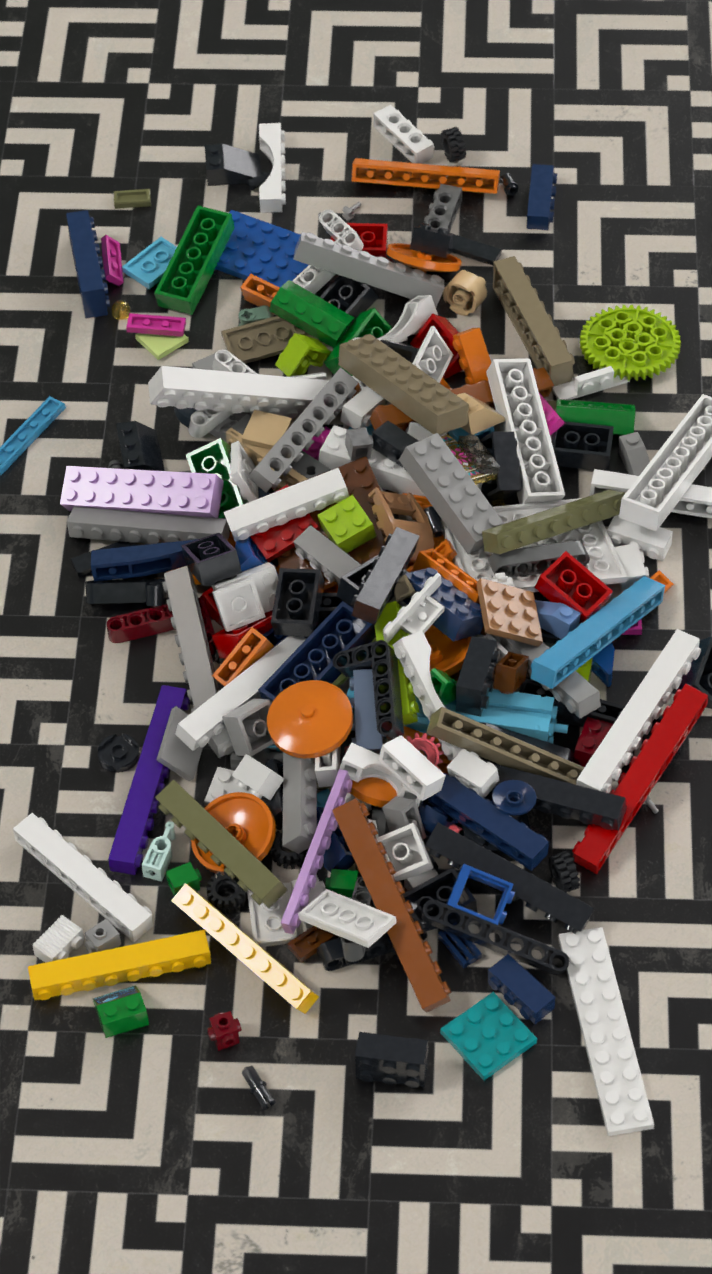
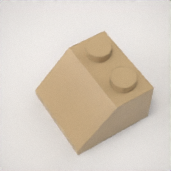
(479, 415)

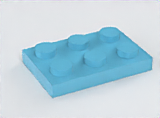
(150, 263)

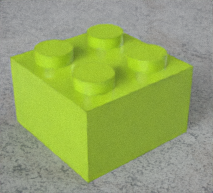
(347, 524)

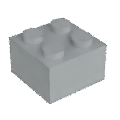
(249, 727)

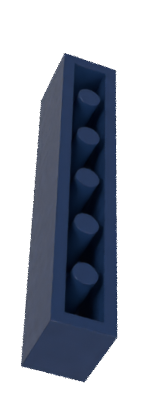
(490, 823)

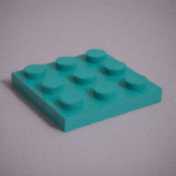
(488, 1036)

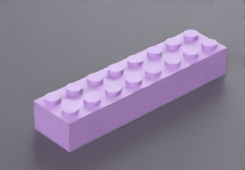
(142, 491)

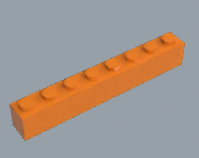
(425, 175)

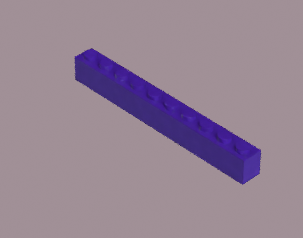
(146, 785)

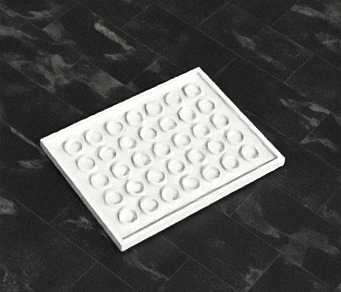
(603, 557)

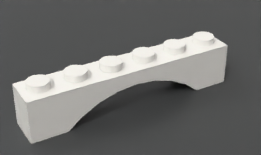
(271, 190)
(412, 319)
(415, 658)

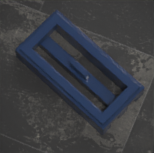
(471, 959)

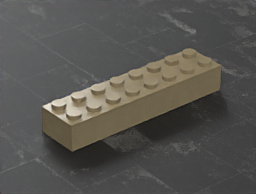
(532, 321)
(403, 384)

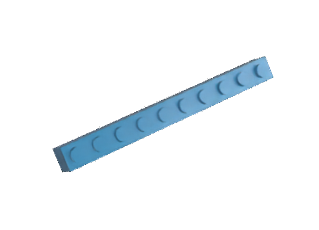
(597, 632)

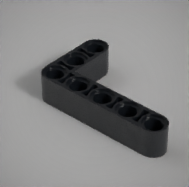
(387, 694)

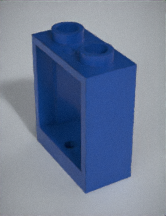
(483, 877)

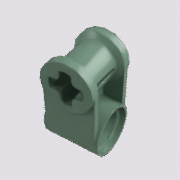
(254, 314)

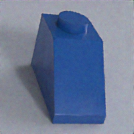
(603, 664)

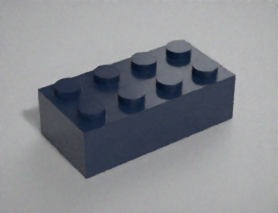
(461, 614)

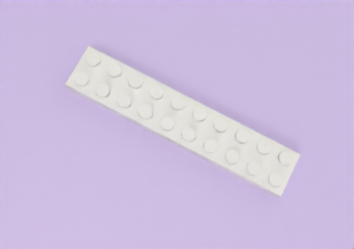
(606, 1033)

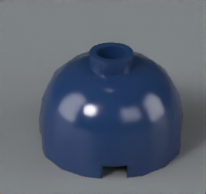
(432, 815)

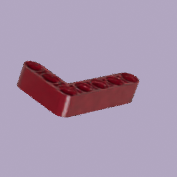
(151, 622)

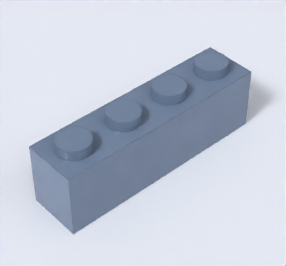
(365, 715)

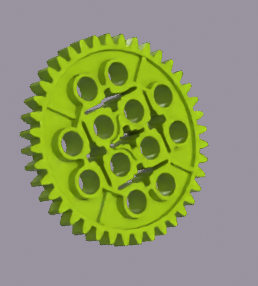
(630, 342)

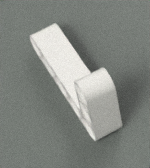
(315, 278)
(206, 420)

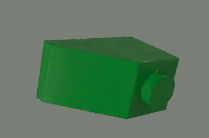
(444, 686)

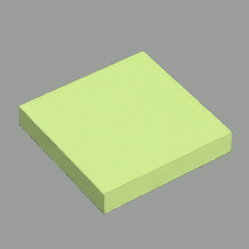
(161, 345)

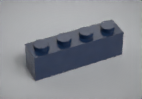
(540, 197)

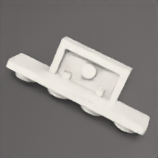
(588, 384)
(419, 613)

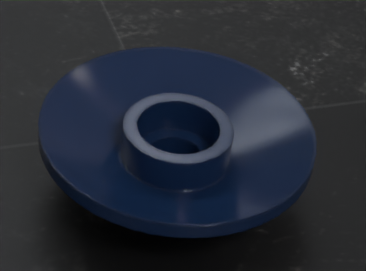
(514, 797)

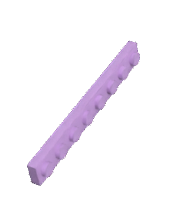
(314, 858)

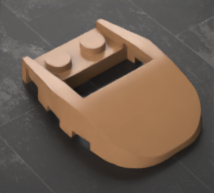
(401, 504)

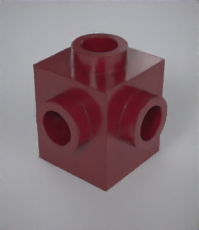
(224, 1030)

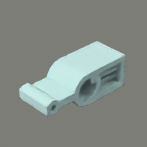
(159, 854)

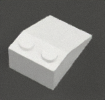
(406, 852)

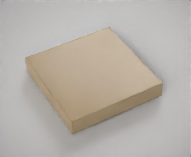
(265, 429)

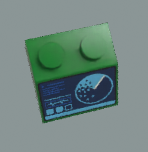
(121, 1011)

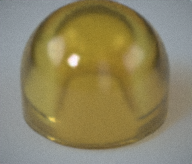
(121, 310)

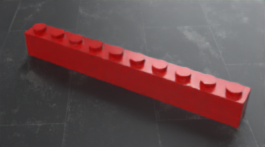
(643, 773)

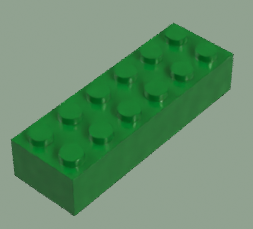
(194, 260)

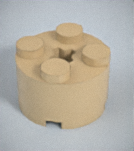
(465, 292)

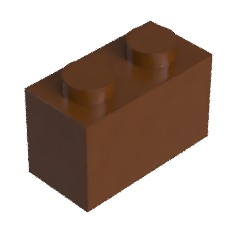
(510, 672)

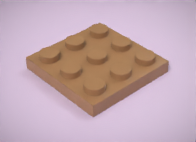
(509, 612)

